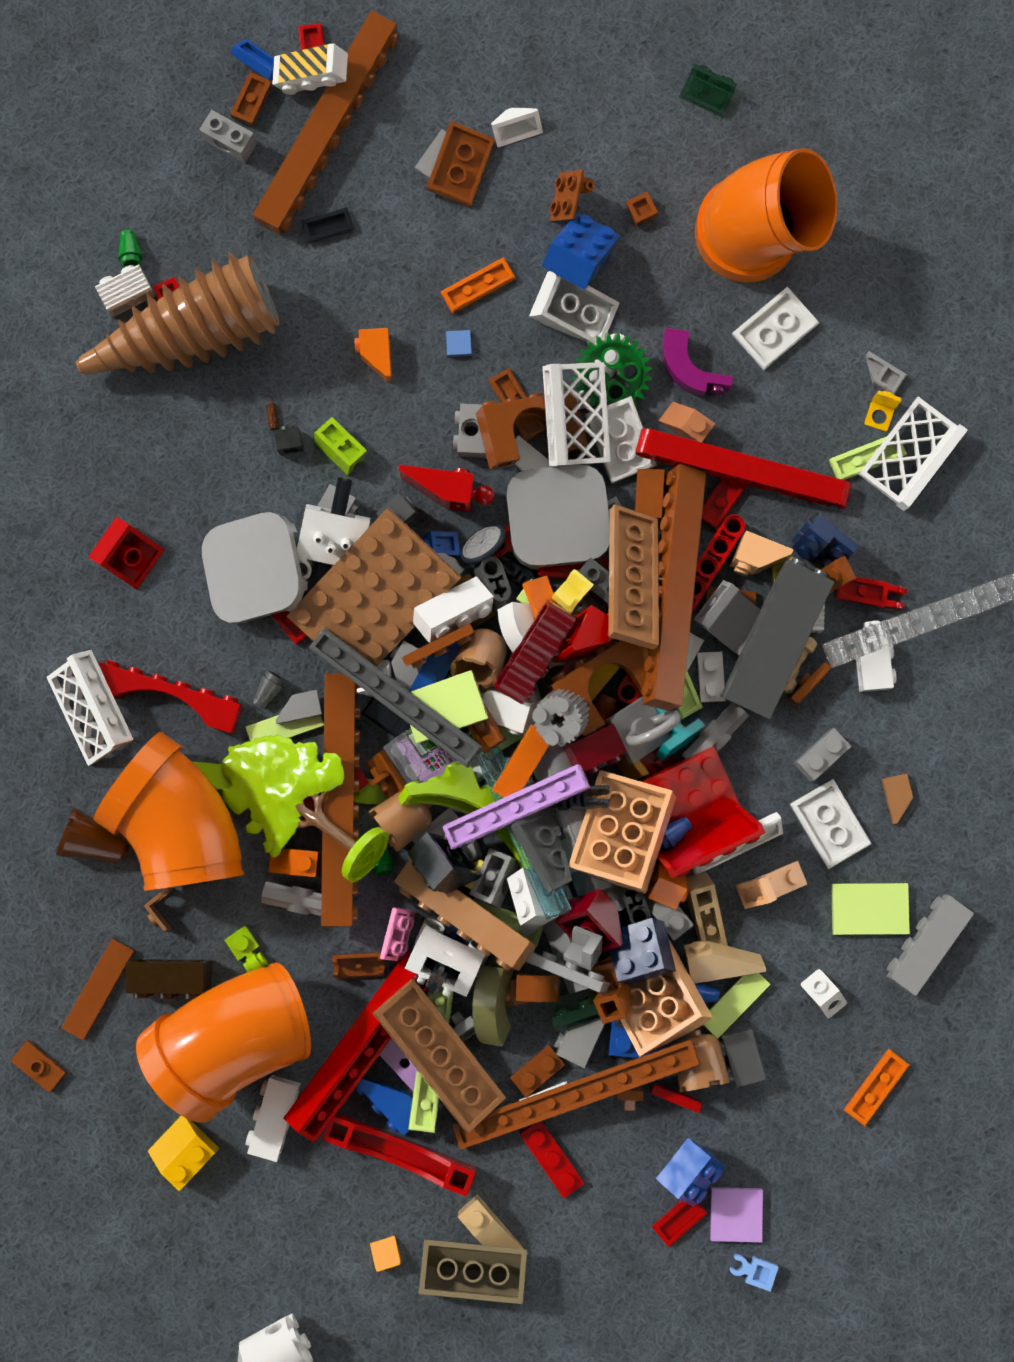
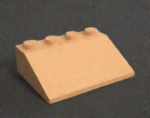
(625, 839)
(664, 1009)

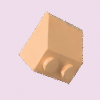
(757, 554)

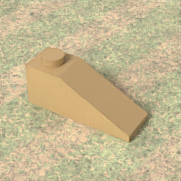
(705, 909)
(716, 961)
(486, 1225)

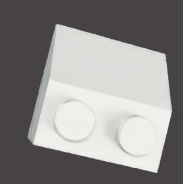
(526, 903)

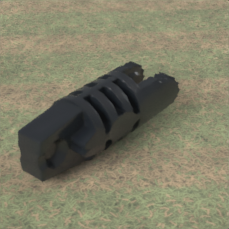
(517, 572)
(584, 799)

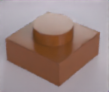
(641, 208)

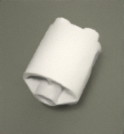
(276, 1344)

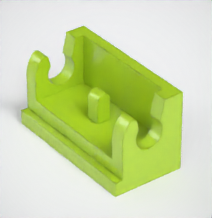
(339, 445)

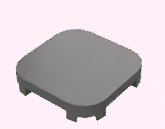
(558, 516)
(253, 568)

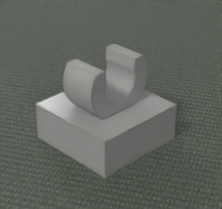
(464, 1027)

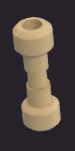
(808, 648)

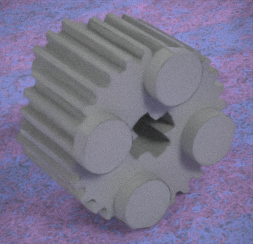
(548, 718)

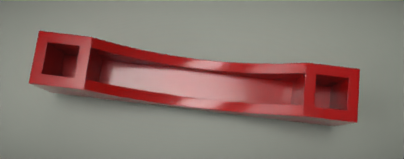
(215, 712)
(375, 1142)

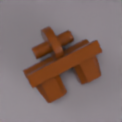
(385, 774)

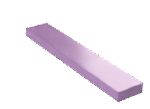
(516, 806)

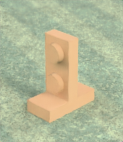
(771, 885)

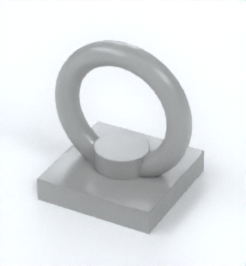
(643, 728)

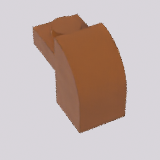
(537, 987)
(618, 999)

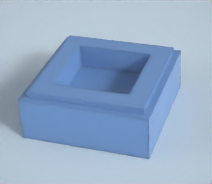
(458, 343)

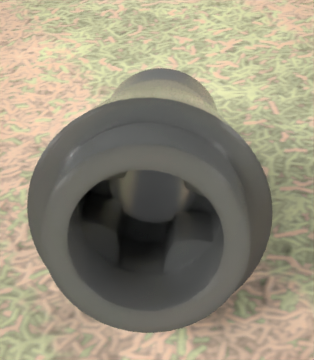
(268, 689)

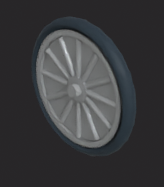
(482, 544)

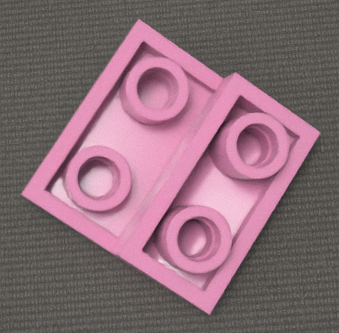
(398, 934)

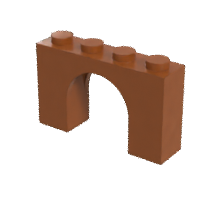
(497, 424)
(623, 654)

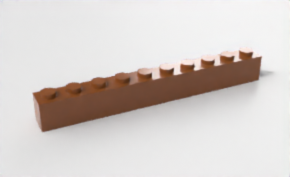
(325, 125)
(676, 582)
(338, 804)

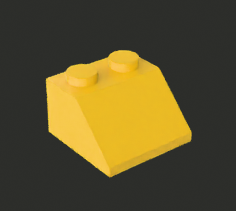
(182, 1152)

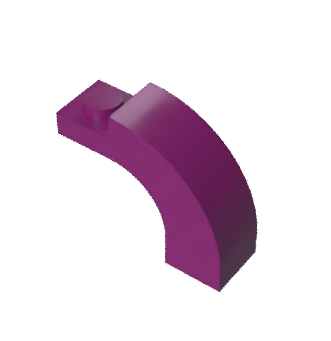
(683, 370)

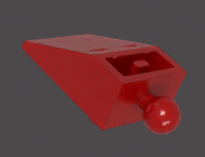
(447, 488)

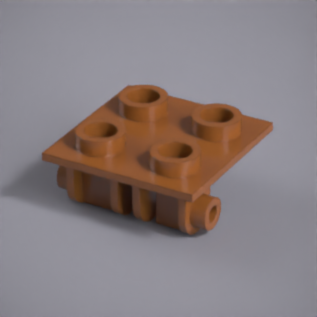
(568, 187)

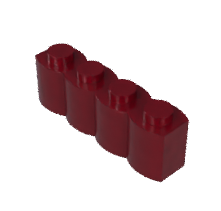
(535, 651)

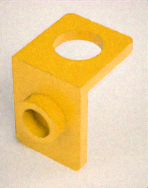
(882, 401)

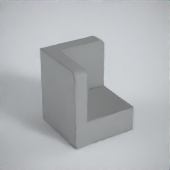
(584, 948)

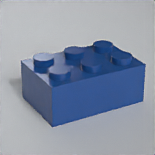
(581, 250)

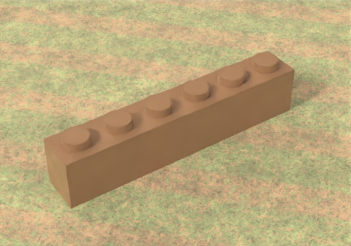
(470, 919)

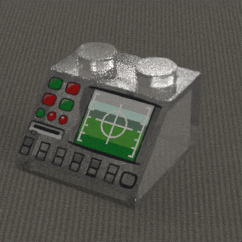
(417, 760)

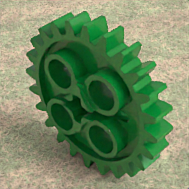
(625, 355)

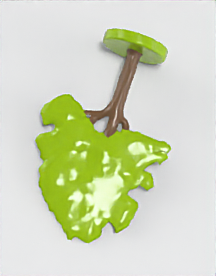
(274, 779)

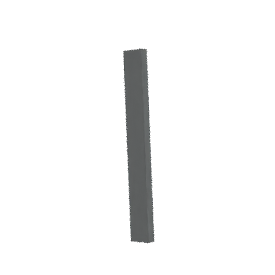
(396, 697)

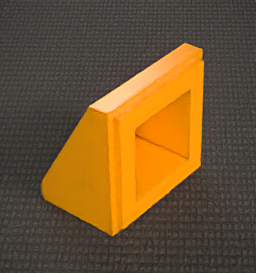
(385, 1253)

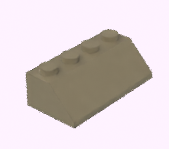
(473, 1271)

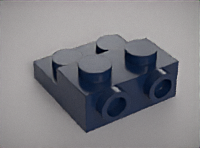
(822, 541)

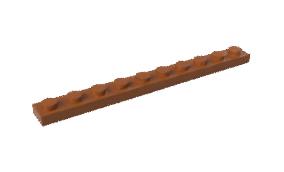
(580, 1093)

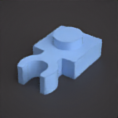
(758, 1272)

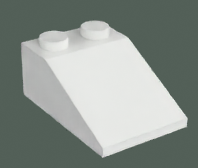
(573, 310)

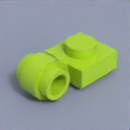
(243, 944)

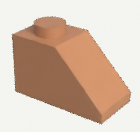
(687, 422)

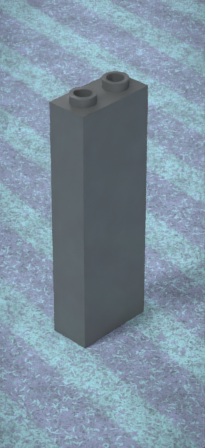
(777, 637)

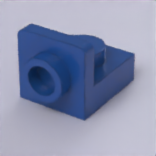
(443, 542)

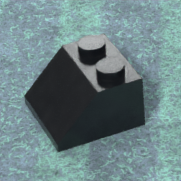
(442, 867)

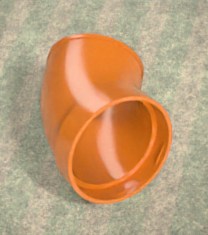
(742, 219)
(171, 818)
(224, 1042)

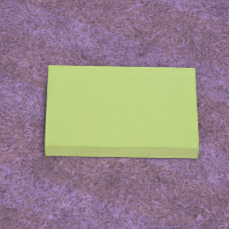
(455, 700)
(870, 908)

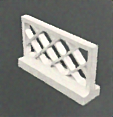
(556, 410)
(931, 463)
(98, 703)

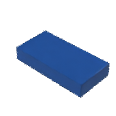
(254, 58)

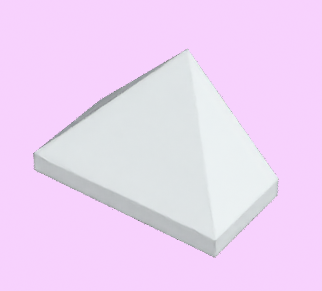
(516, 125)

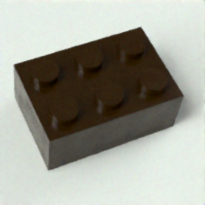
(168, 977)

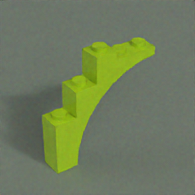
(456, 790)

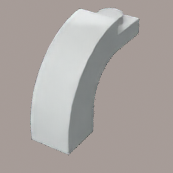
(514, 622)

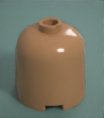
(484, 656)
(401, 822)
(712, 1067)

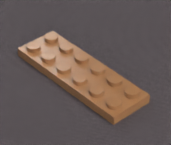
(633, 578)
(439, 1055)

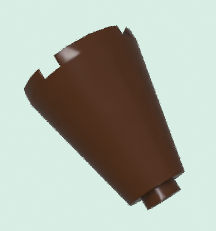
(90, 841)

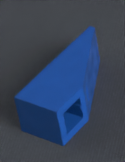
(388, 1100)

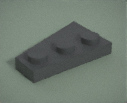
(542, 845)

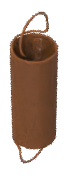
(272, 415)

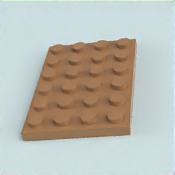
(375, 588)

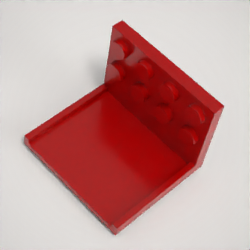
(712, 809)

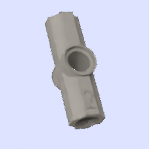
(718, 731)
(293, 898)

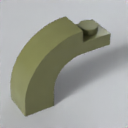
(489, 1003)

